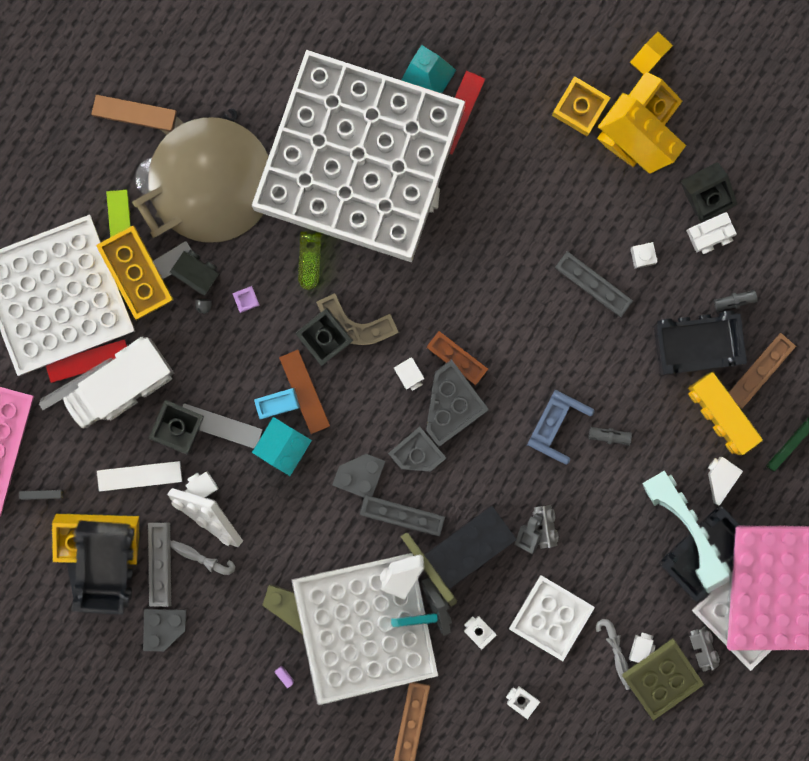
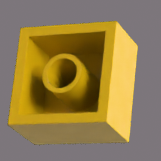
(580, 106)

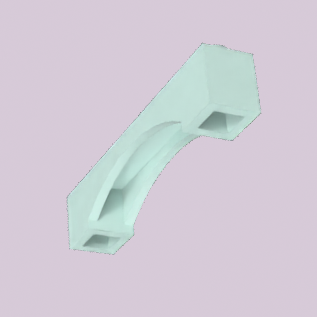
(663, 492)

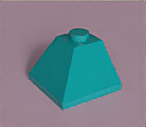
(429, 71)

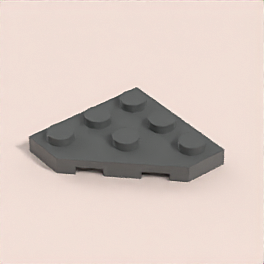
(452, 404)

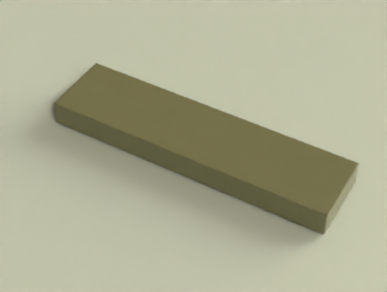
(430, 570)

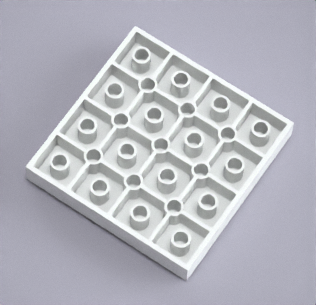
(358, 156)

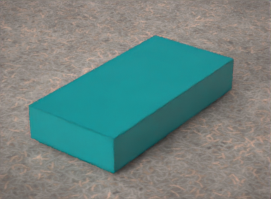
(414, 620)

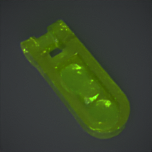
(309, 260)

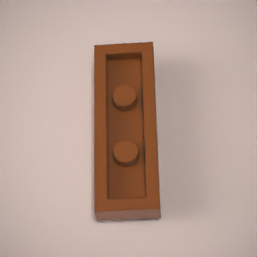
(448, 350)

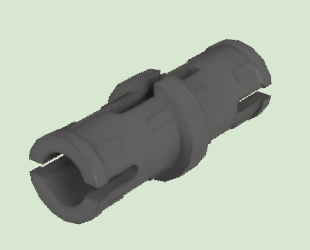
(735, 300)
(610, 435)

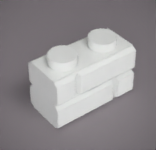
(711, 233)

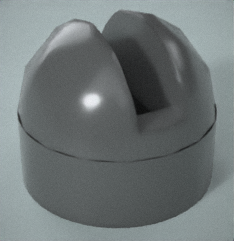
(203, 305)

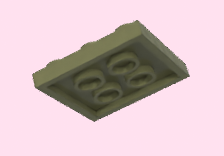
(662, 679)

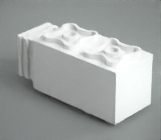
(116, 386)

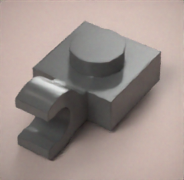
(528, 536)

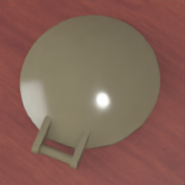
(205, 180)

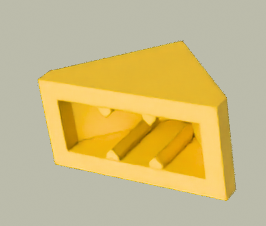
(651, 53)

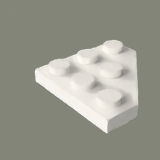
(206, 515)

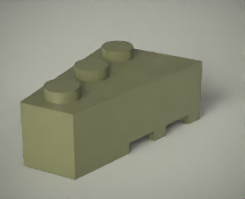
(284, 605)

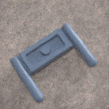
(551, 421)

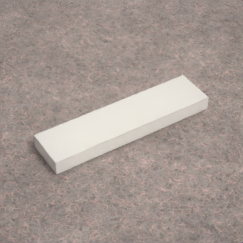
(139, 476)

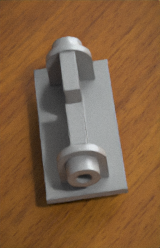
(549, 534)
(708, 657)

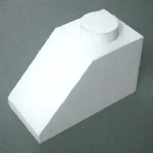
(722, 478)
(401, 575)

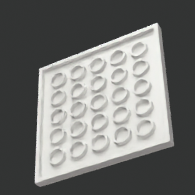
(58, 297)
(352, 635)

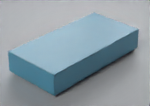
(277, 403)

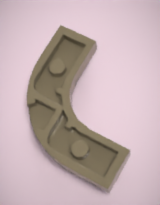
(361, 333)

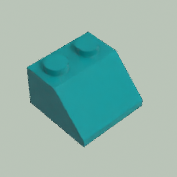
(281, 446)

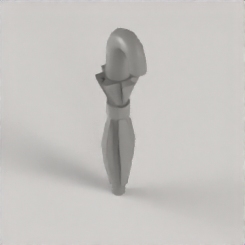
(211, 564)
(614, 641)

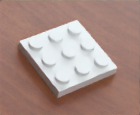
(551, 618)

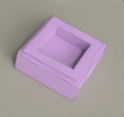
(246, 299)
(284, 676)

